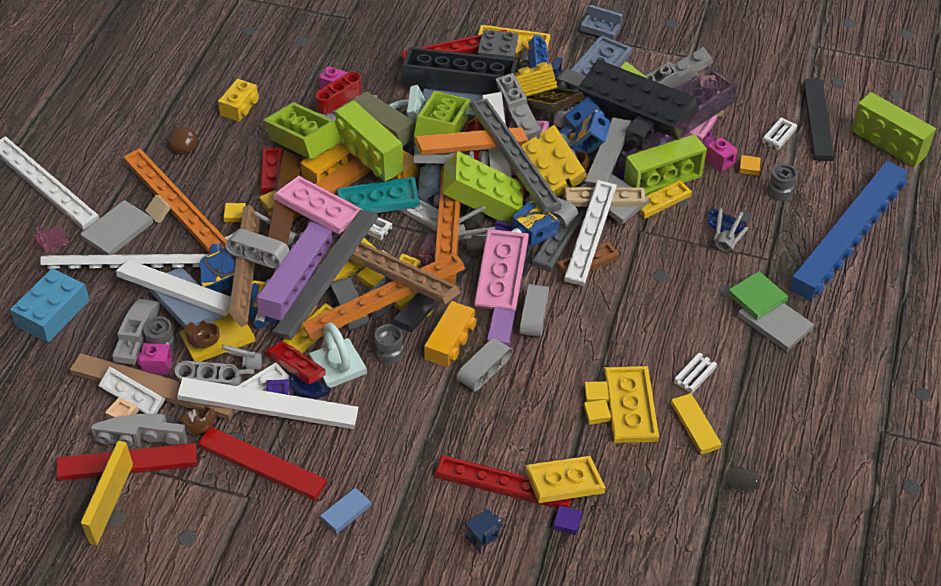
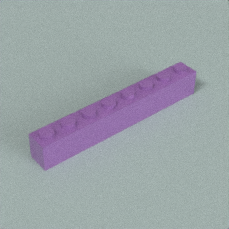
(295, 271)

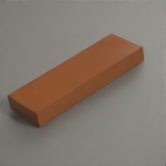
(604, 254)

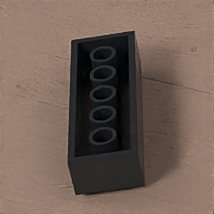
(455, 70)
(635, 96)

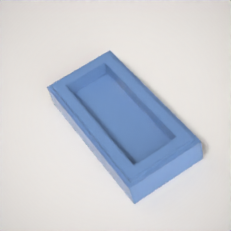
(345, 510)

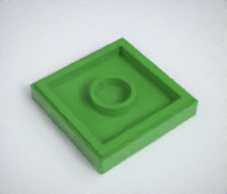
(758, 295)

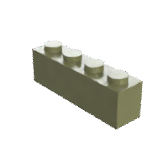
(394, 121)

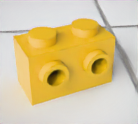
(238, 100)

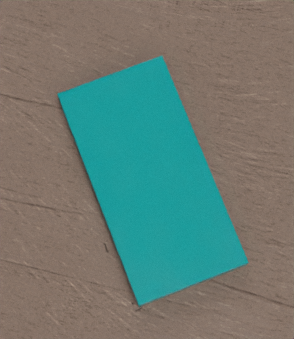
(382, 195)

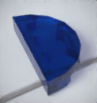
(727, 221)
(302, 389)

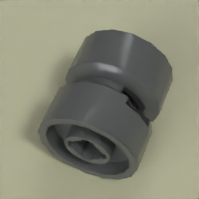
(782, 182)
(159, 331)
(389, 344)

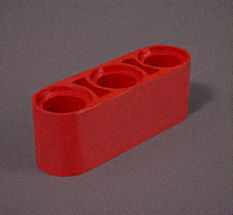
(338, 92)

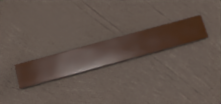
(282, 215)

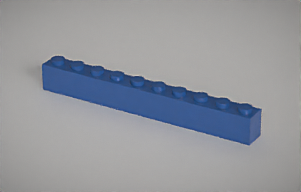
(849, 231)

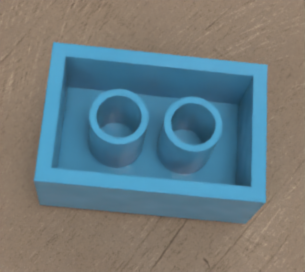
(49, 305)

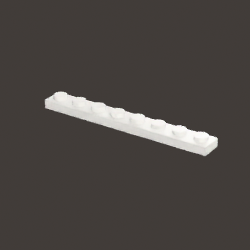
(116, 261)

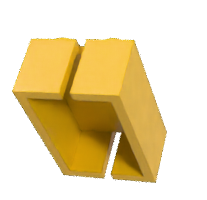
(554, 160)

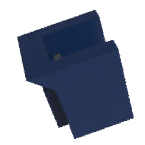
(483, 529)

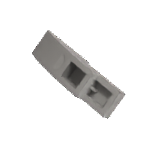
(683, 70)
(516, 105)
(131, 331)
(137, 428)

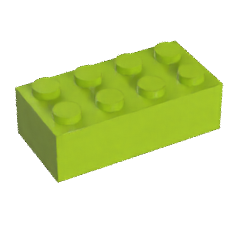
(442, 115)
(893, 129)
(302, 130)
(369, 141)
(666, 164)
(480, 186)

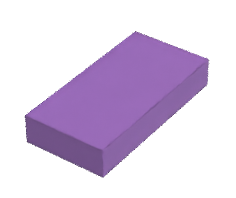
(502, 325)

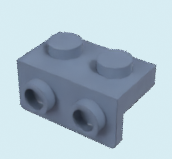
(602, 22)
(429, 182)

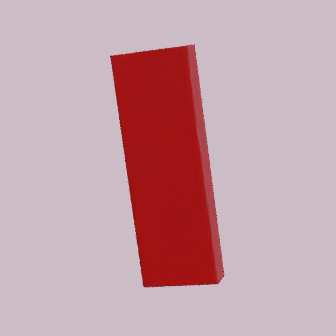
(270, 169)
(295, 362)

